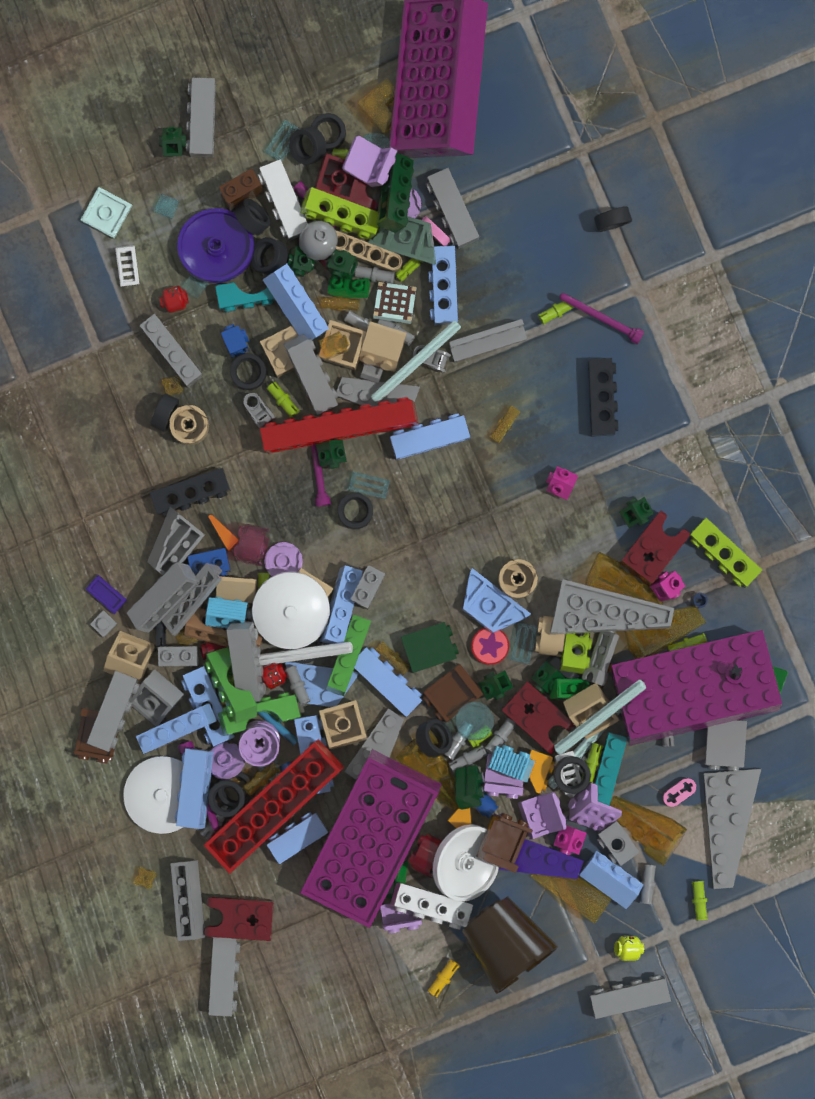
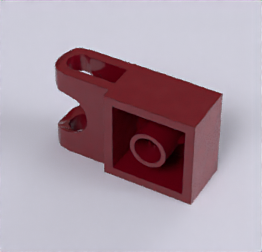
(349, 188)
(656, 545)
(542, 718)
(235, 918)

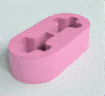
(438, 235)
(676, 788)

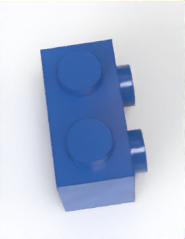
(235, 340)
(216, 557)

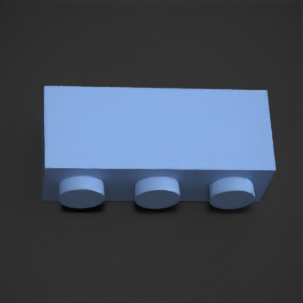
(296, 837)
(611, 879)

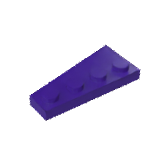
(546, 861)

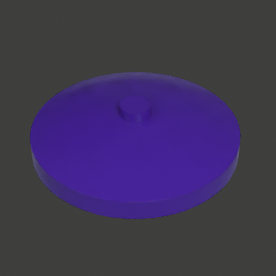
(215, 246)

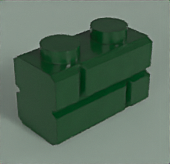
(468, 787)

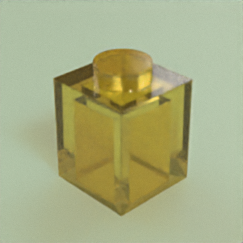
(334, 345)

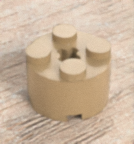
(187, 414)
(508, 584)
(546, 643)

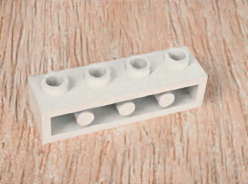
(283, 198)
(431, 905)

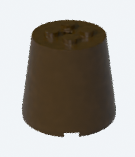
(507, 942)

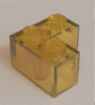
(375, 105)

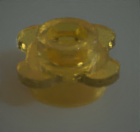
(176, 382)
(150, 877)

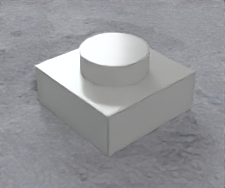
(371, 373)
(103, 623)

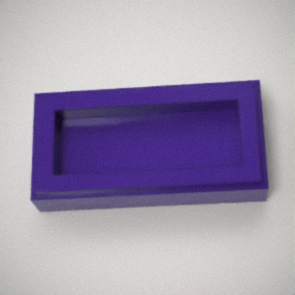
(106, 594)

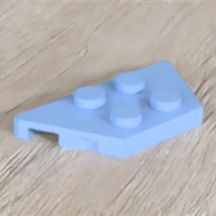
(490, 605)
(316, 681)

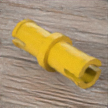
(443, 978)

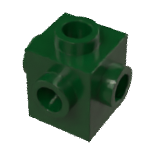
(172, 141)
(299, 262)
(342, 264)
(331, 453)
(636, 512)
(545, 677)
(491, 685)

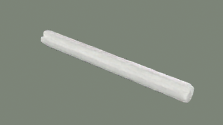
(306, 653)

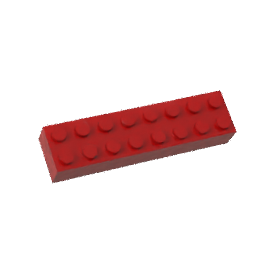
(339, 426)
(274, 806)

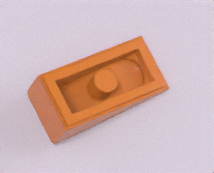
(226, 536)

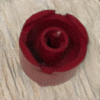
(424, 858)

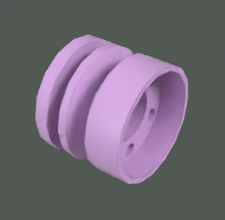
(261, 753)

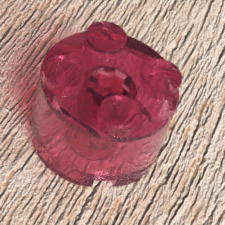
(252, 544)

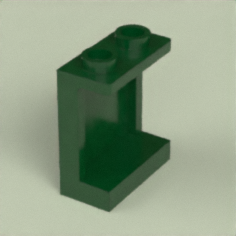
(429, 647)

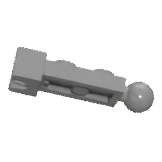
(601, 658)

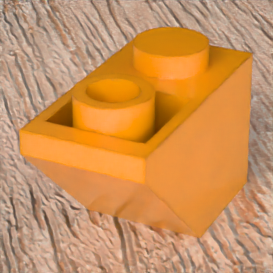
(542, 765)

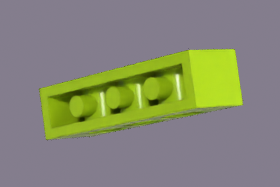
(350, 210)
(750, 568)
(572, 662)

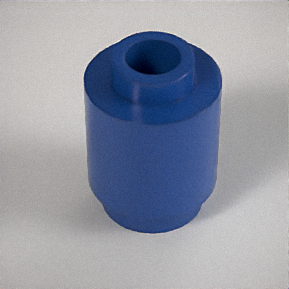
(488, 806)

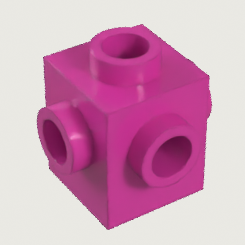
(561, 482)
(668, 586)
(570, 840)

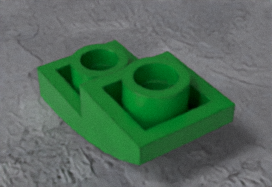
(349, 288)

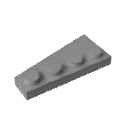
(360, 391)
(381, 740)

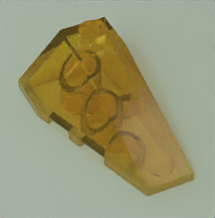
(609, 576)
(652, 641)
(434, 768)
(653, 830)
(577, 893)

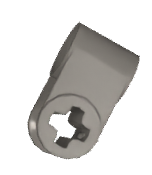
(432, 361)
(259, 411)

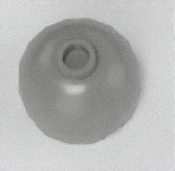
(318, 240)

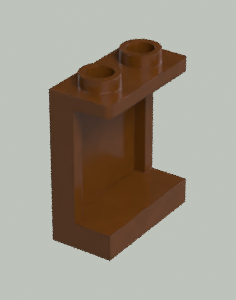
(241, 188)
(452, 693)
(86, 750)
(503, 841)

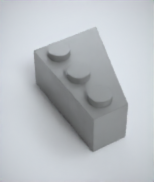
(174, 542)

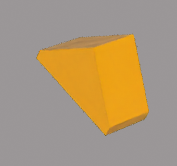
(460, 818)

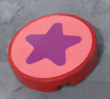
(490, 647)

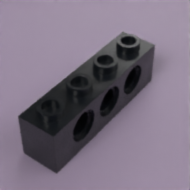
(595, 367)
(160, 496)

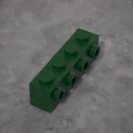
(395, 195)

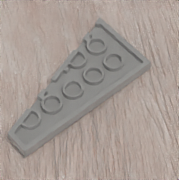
(597, 610)
(728, 809)

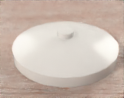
(291, 610)
(153, 794)
(457, 868)

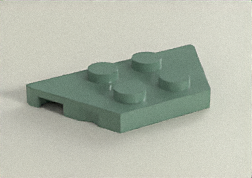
(412, 241)

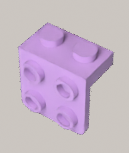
(369, 162)
(501, 783)
(589, 812)
(543, 814)
(395, 920)

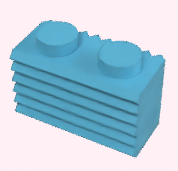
(224, 612)
(511, 764)

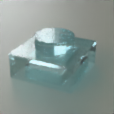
(167, 206)

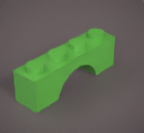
(346, 662)
(239, 703)
(282, 709)

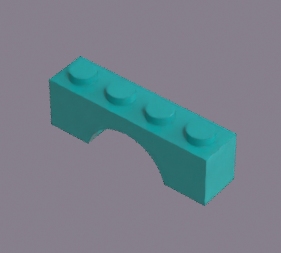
(232, 297)
(609, 766)

